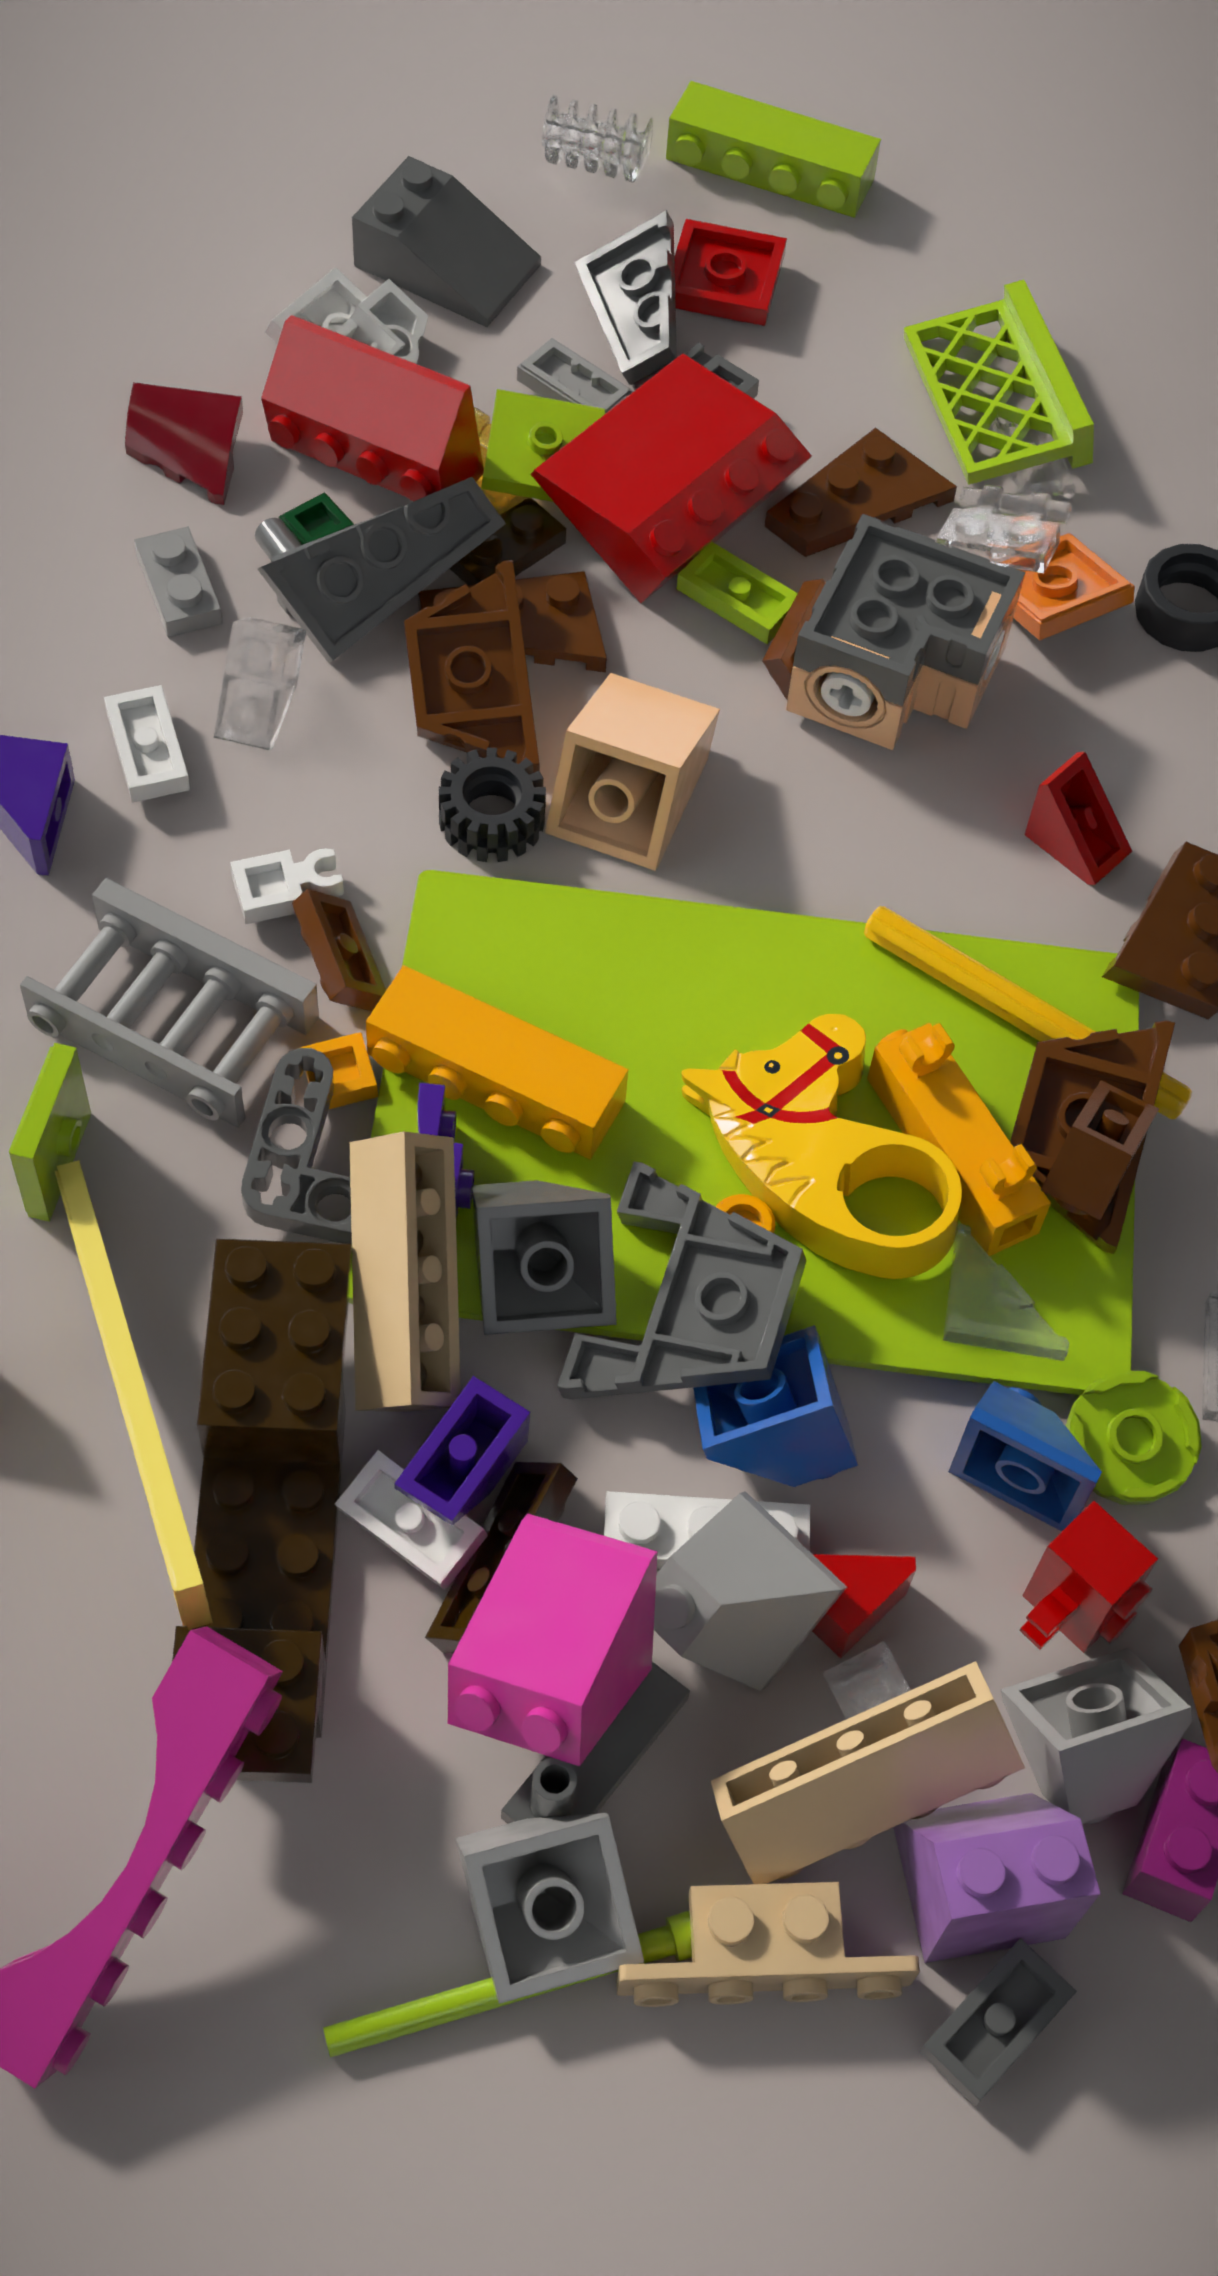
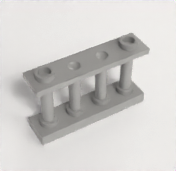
(175, 947)

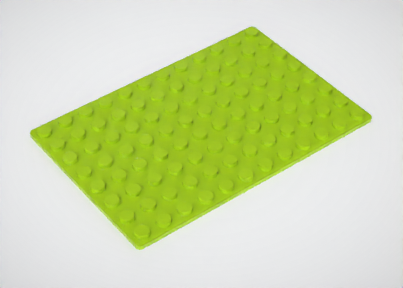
(684, 988)

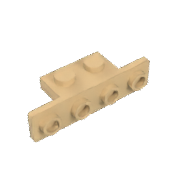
(766, 1941)

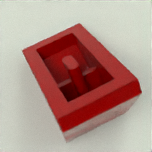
(1077, 822)
(871, 1592)

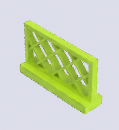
(1045, 380)

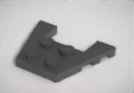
(716, 1307)

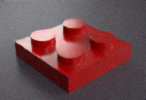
(727, 271)

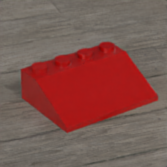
(670, 472)

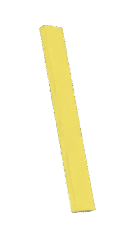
(134, 1400)

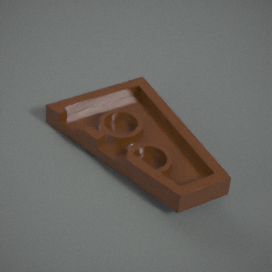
(867, 479)
(554, 616)
(1175, 939)

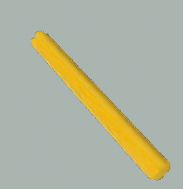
(995, 992)

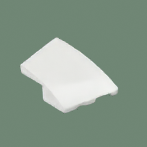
(381, 320)

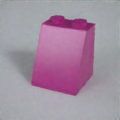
(556, 1641)

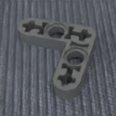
(300, 1183)

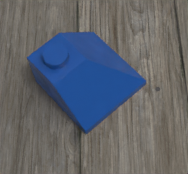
(780, 1426)
(1025, 1457)

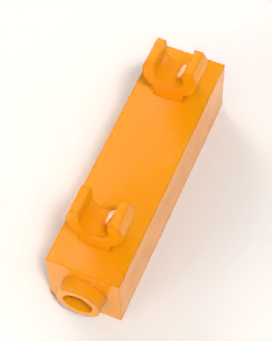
(938, 1104)

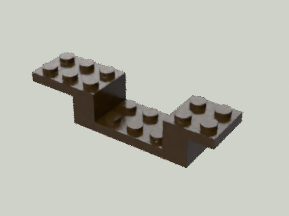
(273, 1476)

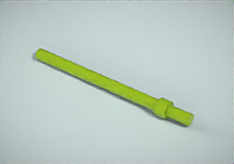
(480, 1997)

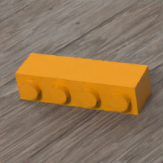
(496, 1062)

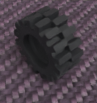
(498, 778)

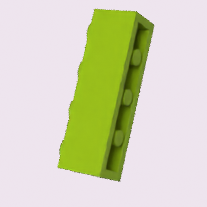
(772, 148)

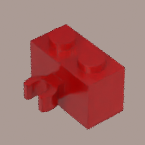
(1088, 1582)

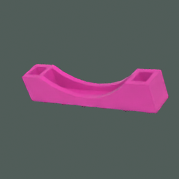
(201, 1719)

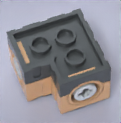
(901, 633)

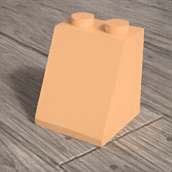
(630, 770)

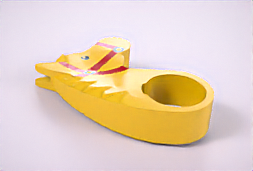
(793, 1153)

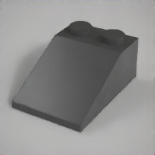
(441, 243)

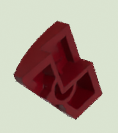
(185, 434)

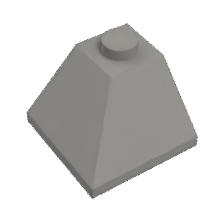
(742, 1594)
(1097, 1732)
(549, 1902)

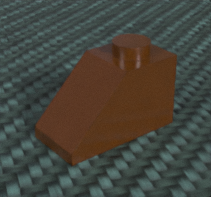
(1099, 1150)

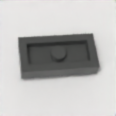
(997, 2022)

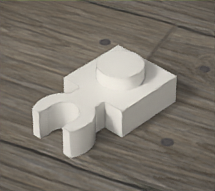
(273, 881)

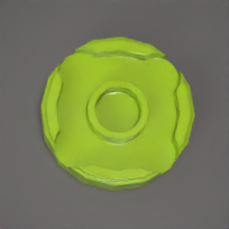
(1137, 1435)

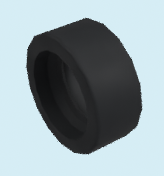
(1162, 618)

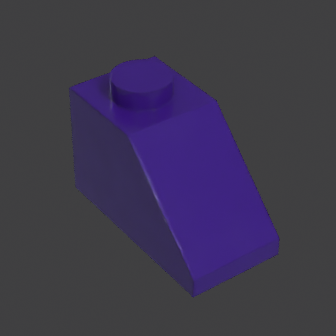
(34, 796)
(466, 1452)

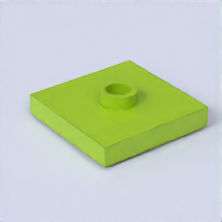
(525, 435)
(50, 1130)

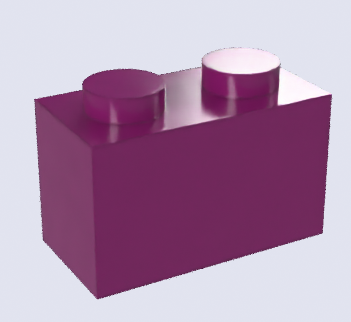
(1179, 1840)

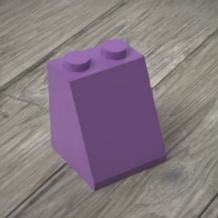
(995, 1875)

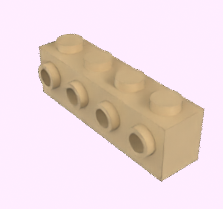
(404, 1273)
(866, 1775)

